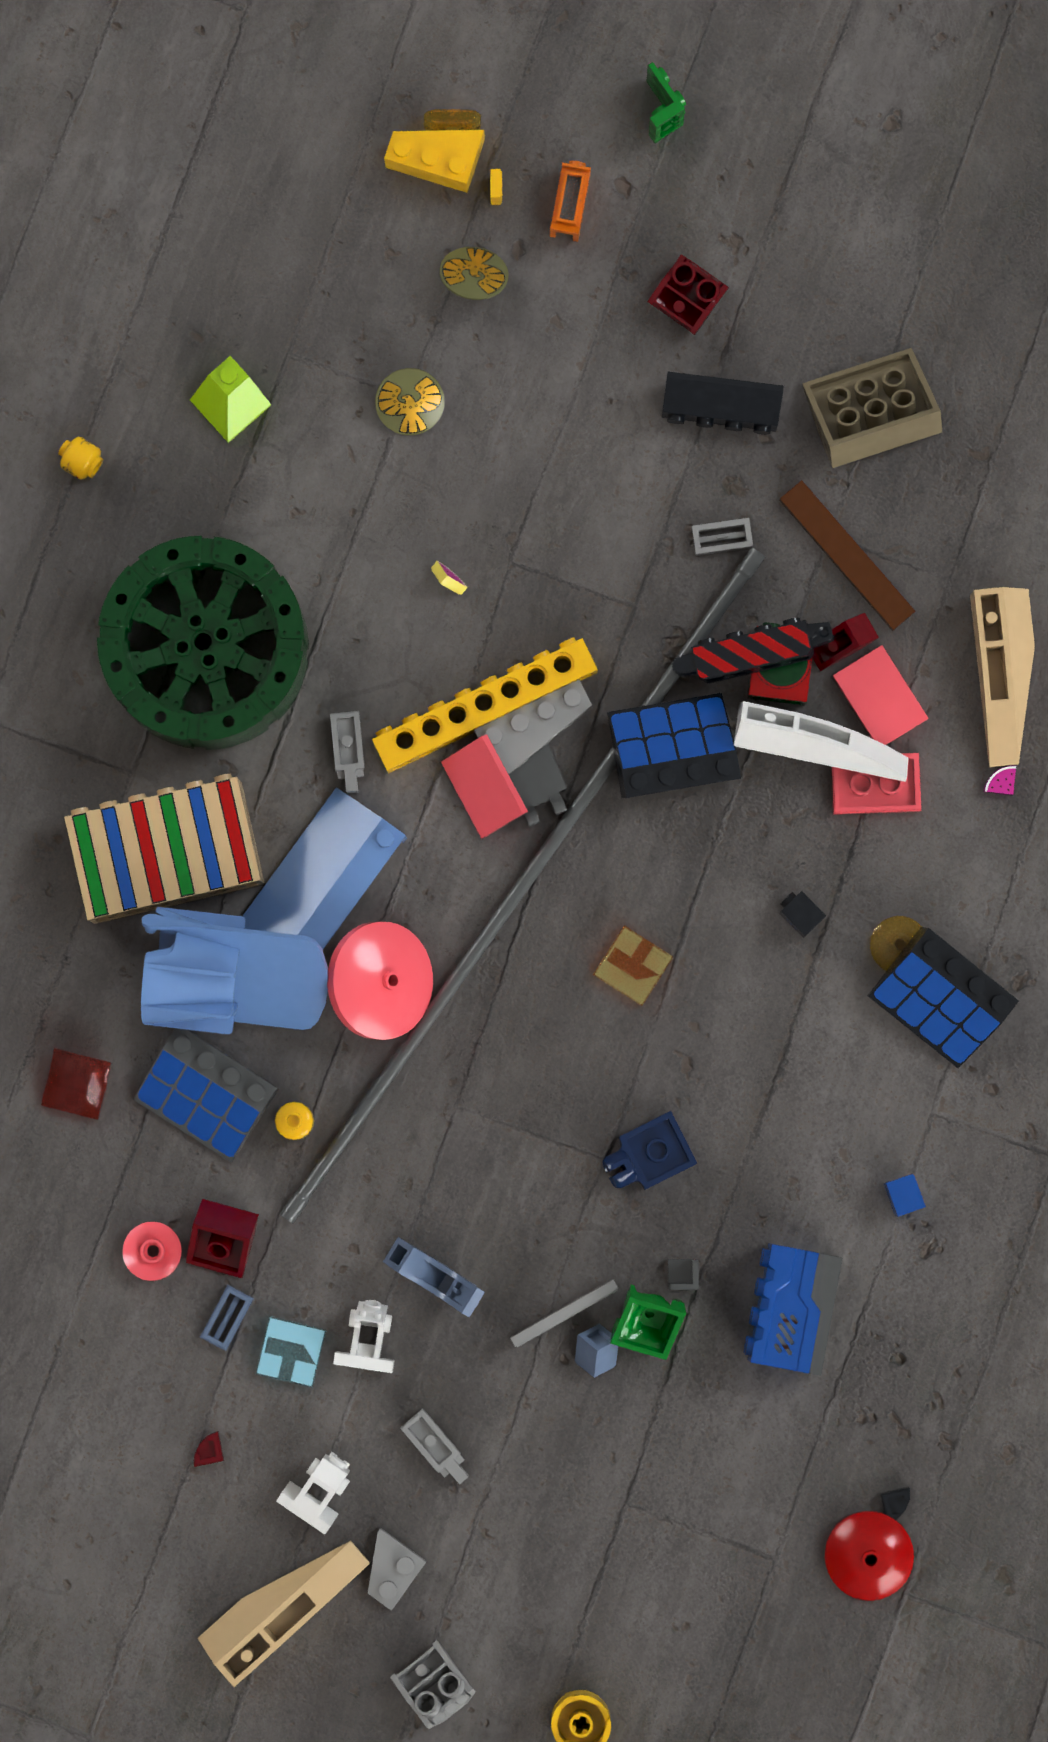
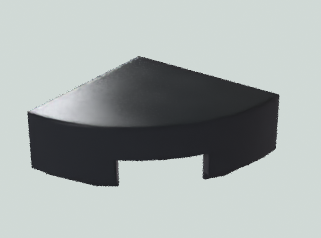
(895, 1501)

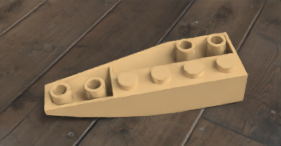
(1004, 667)
(276, 1611)

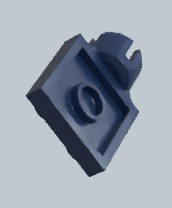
(650, 1153)

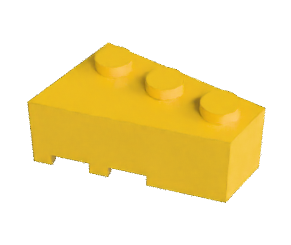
(436, 156)

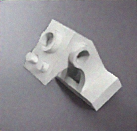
(367, 1355)
(328, 1474)

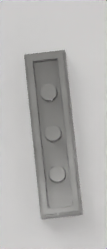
(564, 1313)

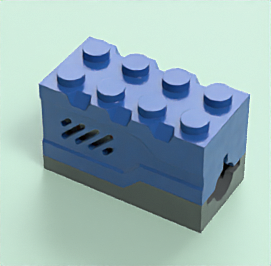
(793, 1309)

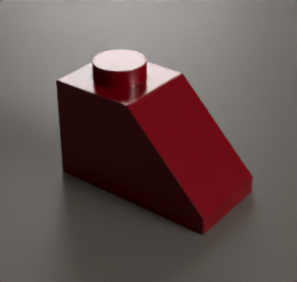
(848, 639)

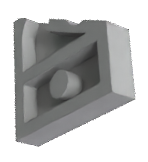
(392, 1569)

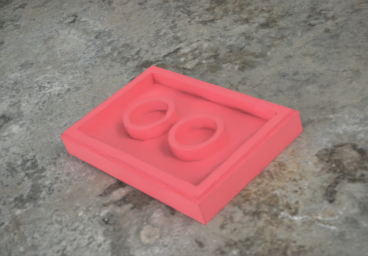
(880, 696)
(484, 786)
(868, 793)

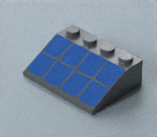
(205, 1093)

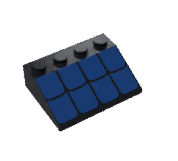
(673, 745)
(942, 997)

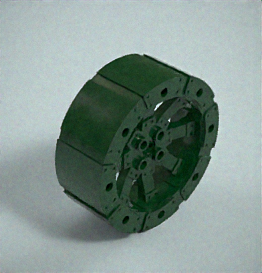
(251, 714)

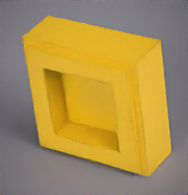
(496, 186)

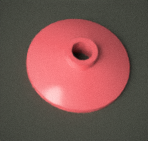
(137, 1256)

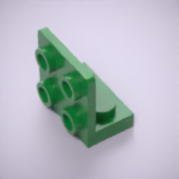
(671, 113)

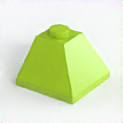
(229, 399)

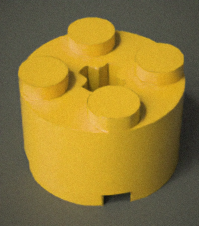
(573, 1706)

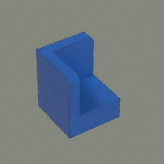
(904, 1195)

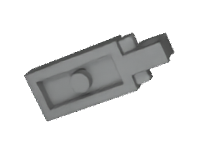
(348, 748)
(435, 1446)

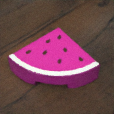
(1001, 781)

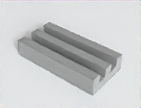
(721, 537)

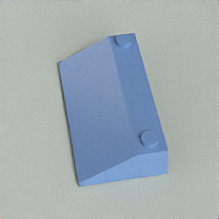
(325, 871)

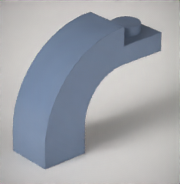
(434, 1276)

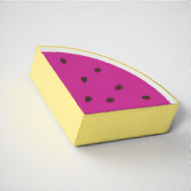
(448, 578)

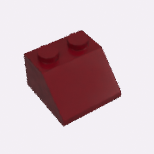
(221, 1238)

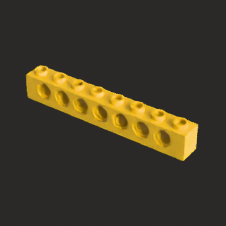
(395, 757)

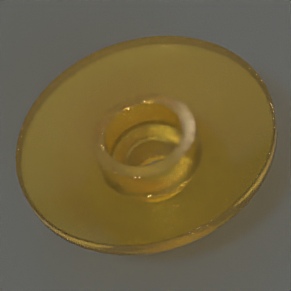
(884, 937)

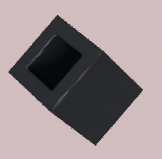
(801, 913)

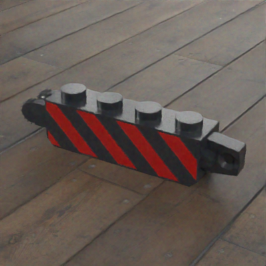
(755, 651)

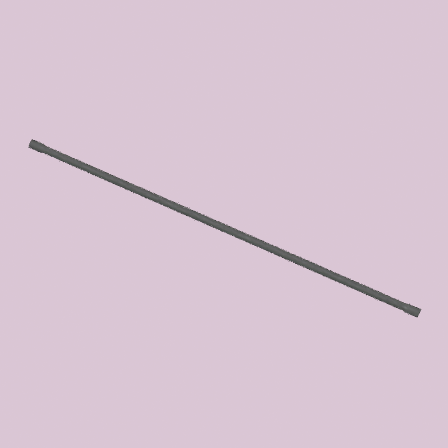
(301, 1197)

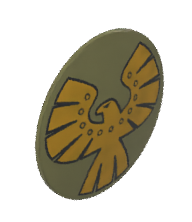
(474, 273)
(409, 401)

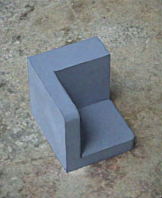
(595, 1352)

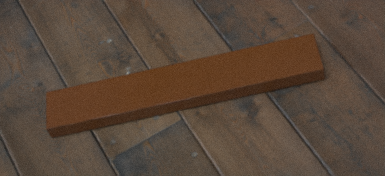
(847, 555)

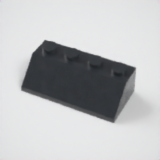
(722, 402)

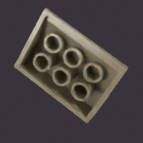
(873, 407)

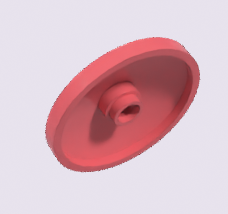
(380, 980)

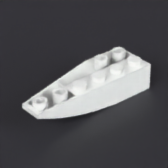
(815, 741)

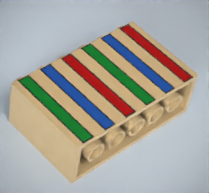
(164, 849)

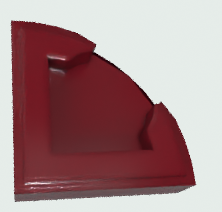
(209, 1450)

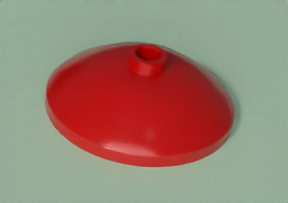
(864, 1535)

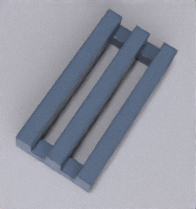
(238, 1295)

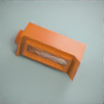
(570, 199)

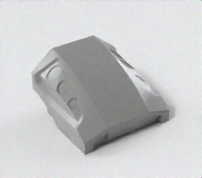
(434, 1686)

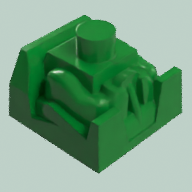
(648, 1323)

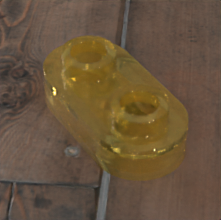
(452, 119)

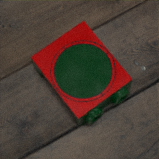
(782, 684)

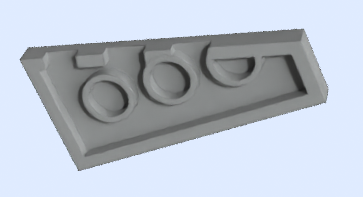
(535, 724)

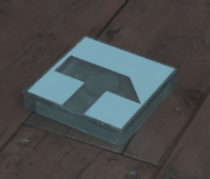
(291, 1351)

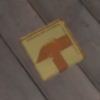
(633, 965)

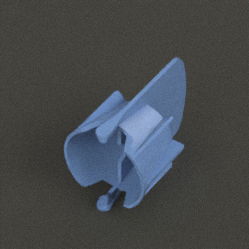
(224, 974)

